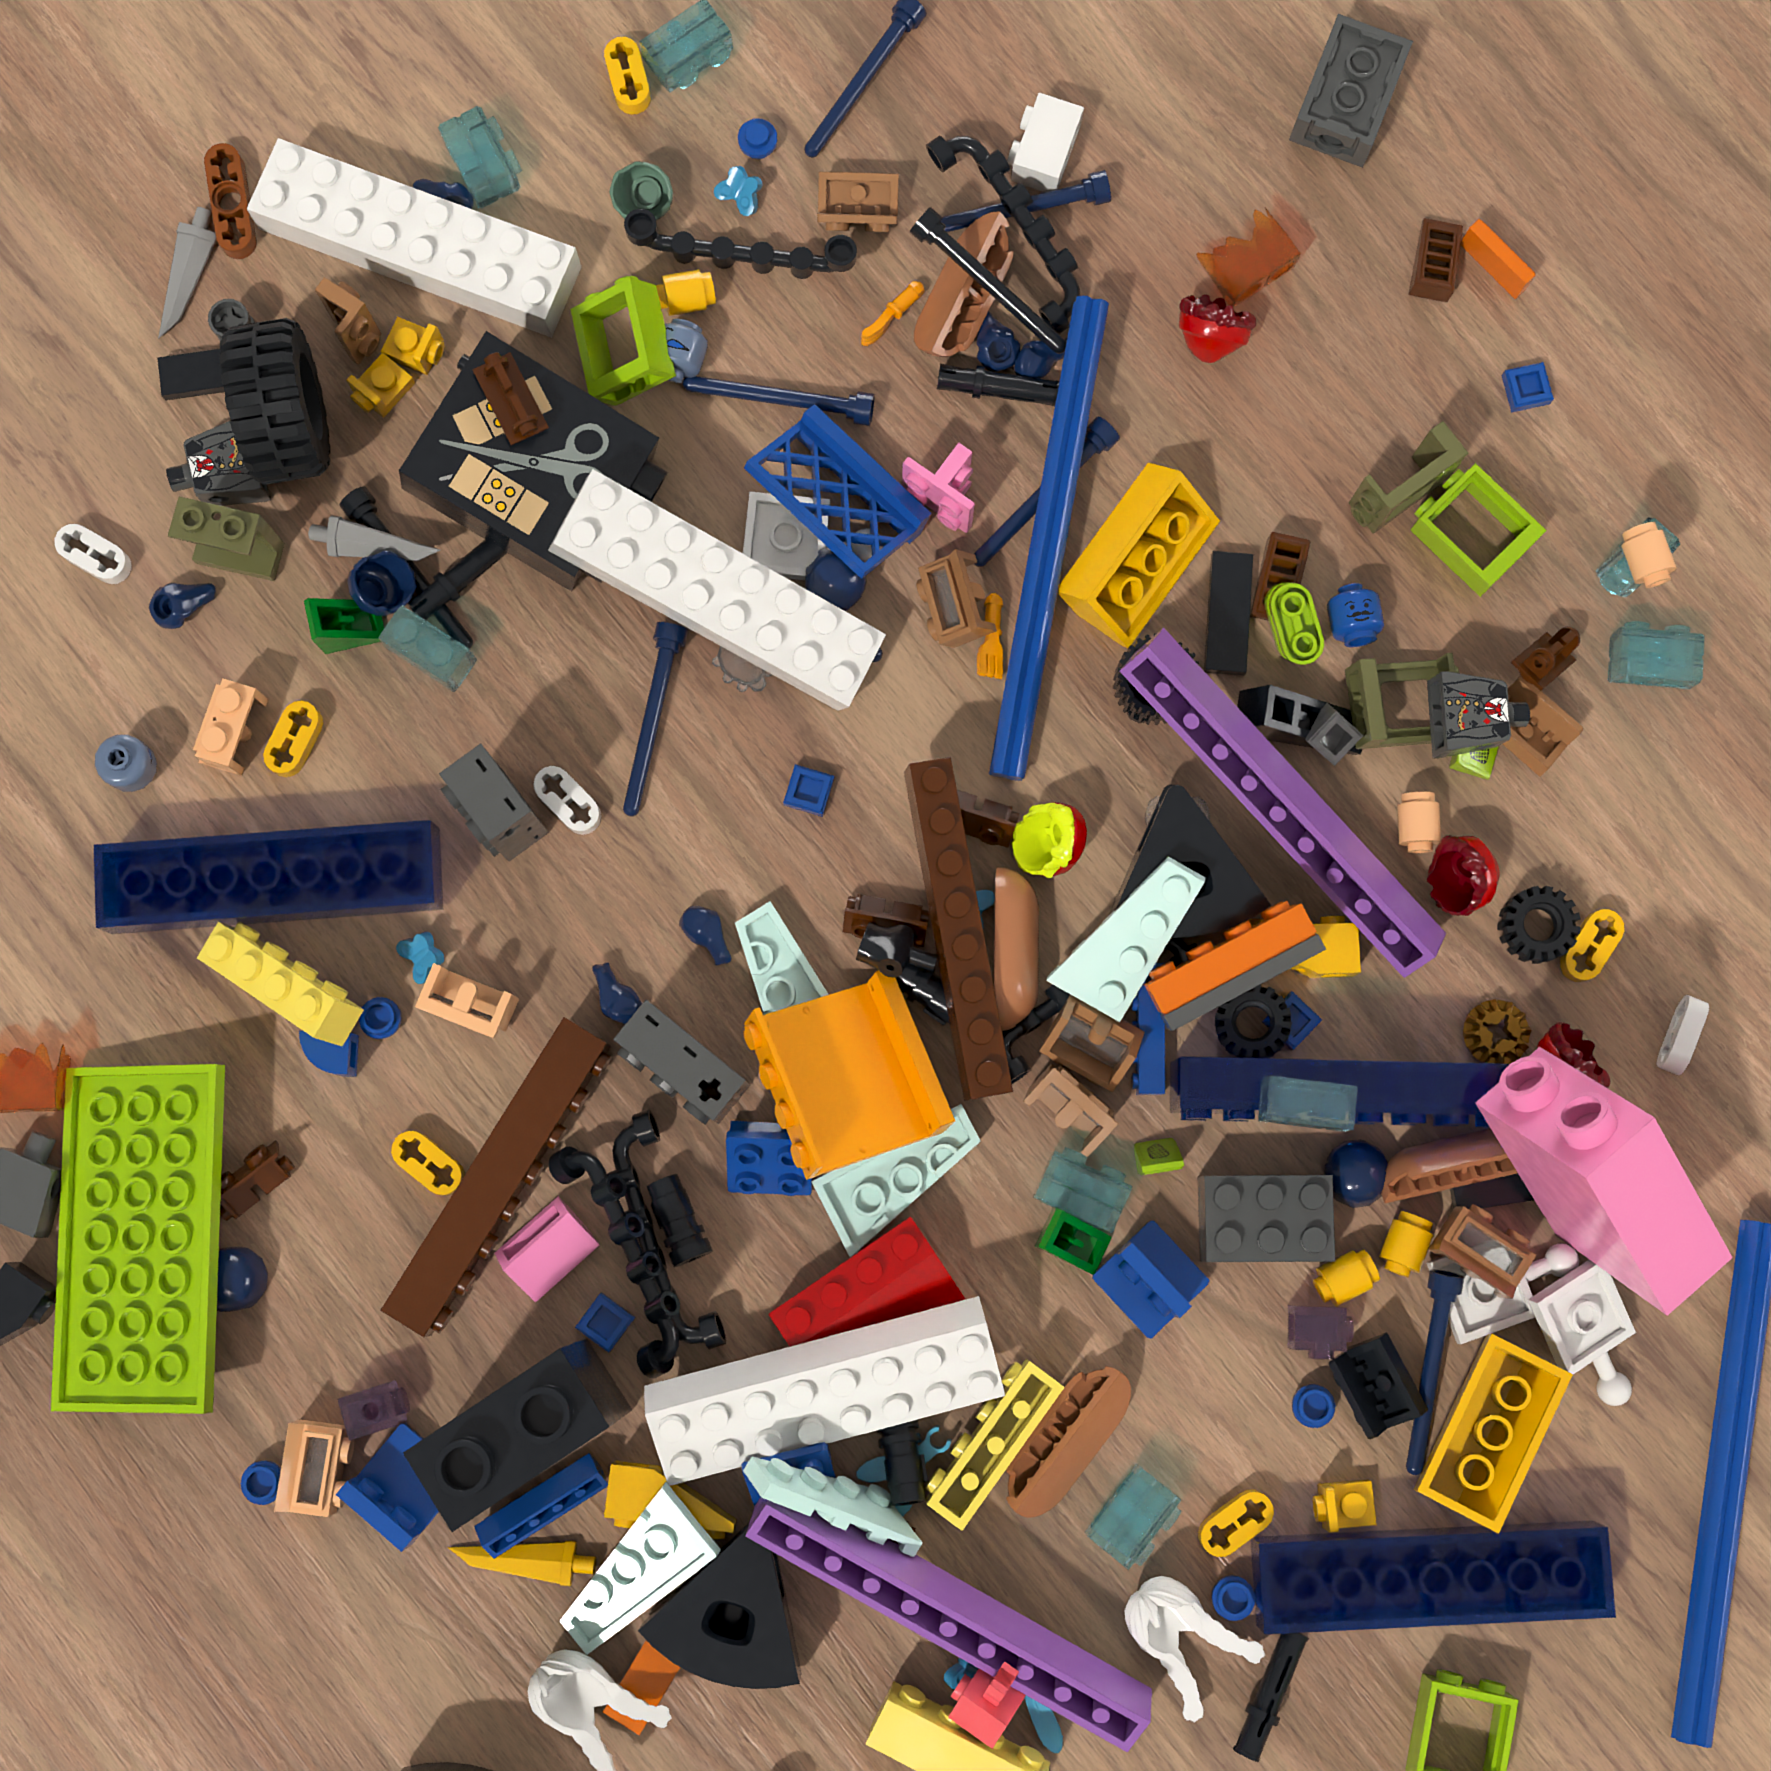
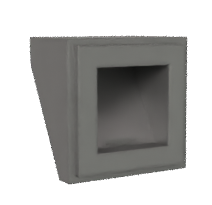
(1332, 735)

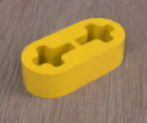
(620, 77)
(284, 734)
(1599, 952)
(422, 1171)
(1242, 1531)

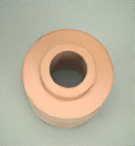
(1648, 555)
(1419, 822)

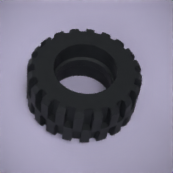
(275, 401)

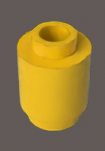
(686, 292)
(1406, 1244)
(1346, 1277)

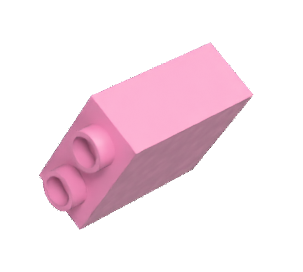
(1604, 1178)

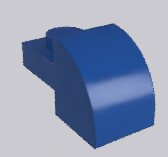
(331, 1057)

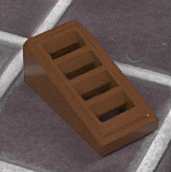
(1431, 287)
(1285, 544)

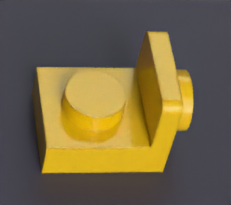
(414, 345)
(380, 386)
(1344, 1505)

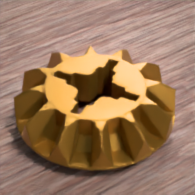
(1479, 1039)

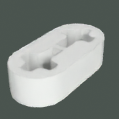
(97, 546)
(574, 793)
(1682, 1035)

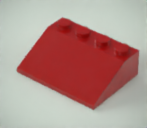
(879, 1283)

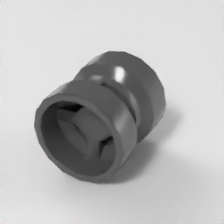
(227, 314)

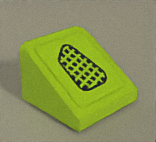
(1475, 763)
(1157, 1156)

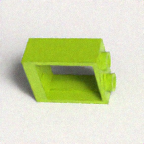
(649, 331)
(1500, 505)
(1487, 1691)

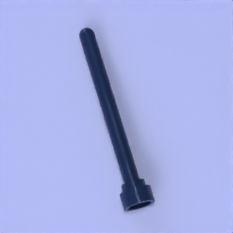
(906, 16)
(1092, 189)
(856, 407)
(1099, 437)
(669, 640)
(1444, 1290)

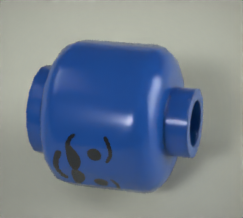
(1355, 615)

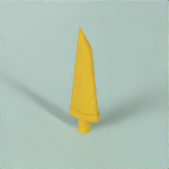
(537, 1561)

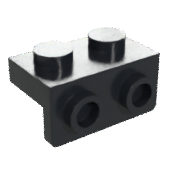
(1377, 1385)

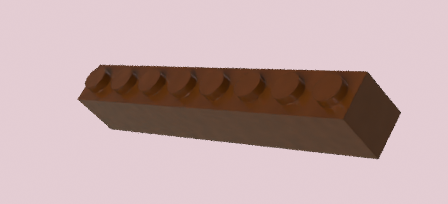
(957, 929)
(496, 1179)

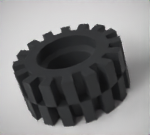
(1561, 914)
(1260, 1047)

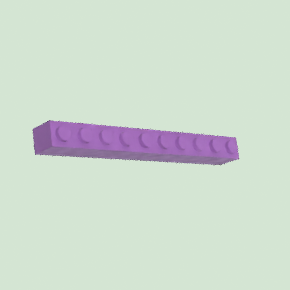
(1284, 803)
(960, 1620)

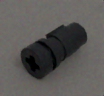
(926, 989)
(677, 1218)
(903, 1463)

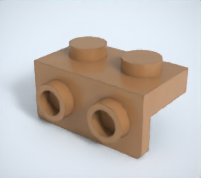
(858, 199)
(356, 326)
(1547, 732)

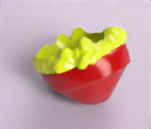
(1049, 839)

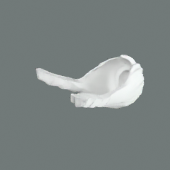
(1154, 1621)
(565, 1697)

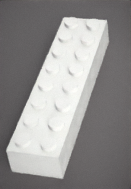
(414, 237)
(716, 591)
(823, 1390)

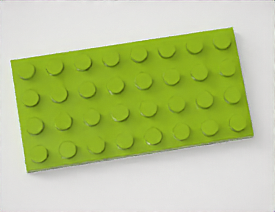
(138, 1239)

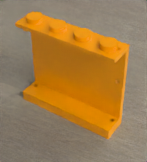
(848, 1075)

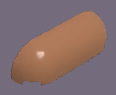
(957, 301)
(1015, 947)
(1445, 1165)
(1067, 1440)

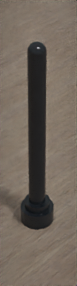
(932, 230)
(361, 506)

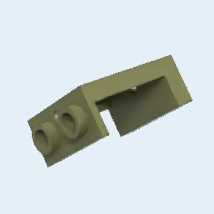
(1438, 459)
(234, 543)
(1366, 703)

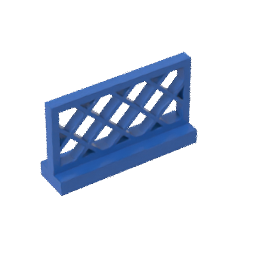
(858, 476)

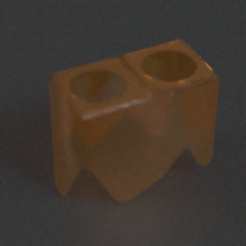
(1247, 266)
(30, 1083)

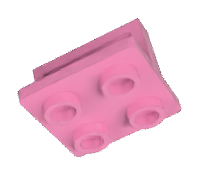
(945, 489)

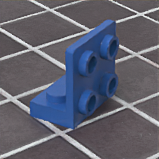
(390, 1493)

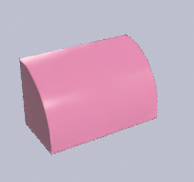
(546, 1249)

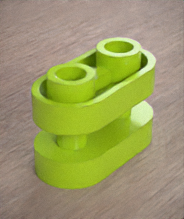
(1294, 623)

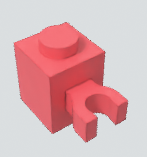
(986, 1703)

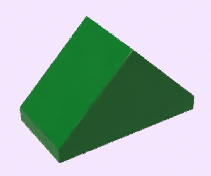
(341, 624)
(1073, 1240)

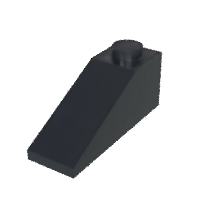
(1285, 714)
(24, 1300)

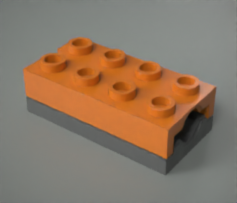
(1233, 966)

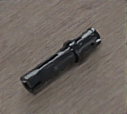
(994, 384)
(454, 580)
(1270, 1694)

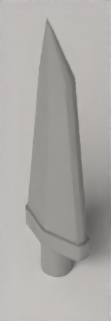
(189, 259)
(357, 540)

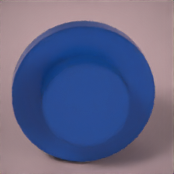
(757, 138)
(380, 1018)
(1313, 1406)
(261, 1482)
(1233, 1598)

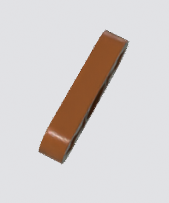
(218, 188)

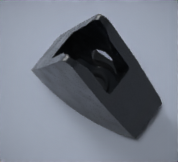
(1186, 835)
(730, 1621)

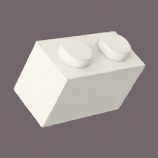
(1046, 143)

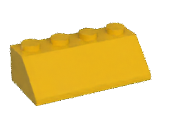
(1138, 553)
(1493, 1432)

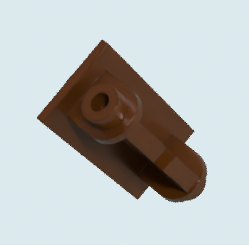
(510, 397)
(1548, 657)
(992, 824)
(871, 909)
(260, 1168)

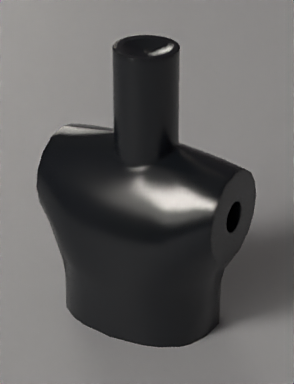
(892, 949)

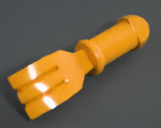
(893, 310)
(991, 651)

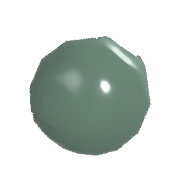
(641, 187)

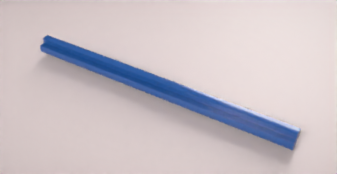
(1049, 539)
(1724, 1488)

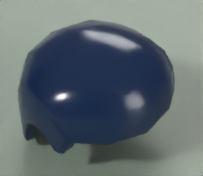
(834, 580)
(381, 583)
(1357, 1172)
(240, 1279)

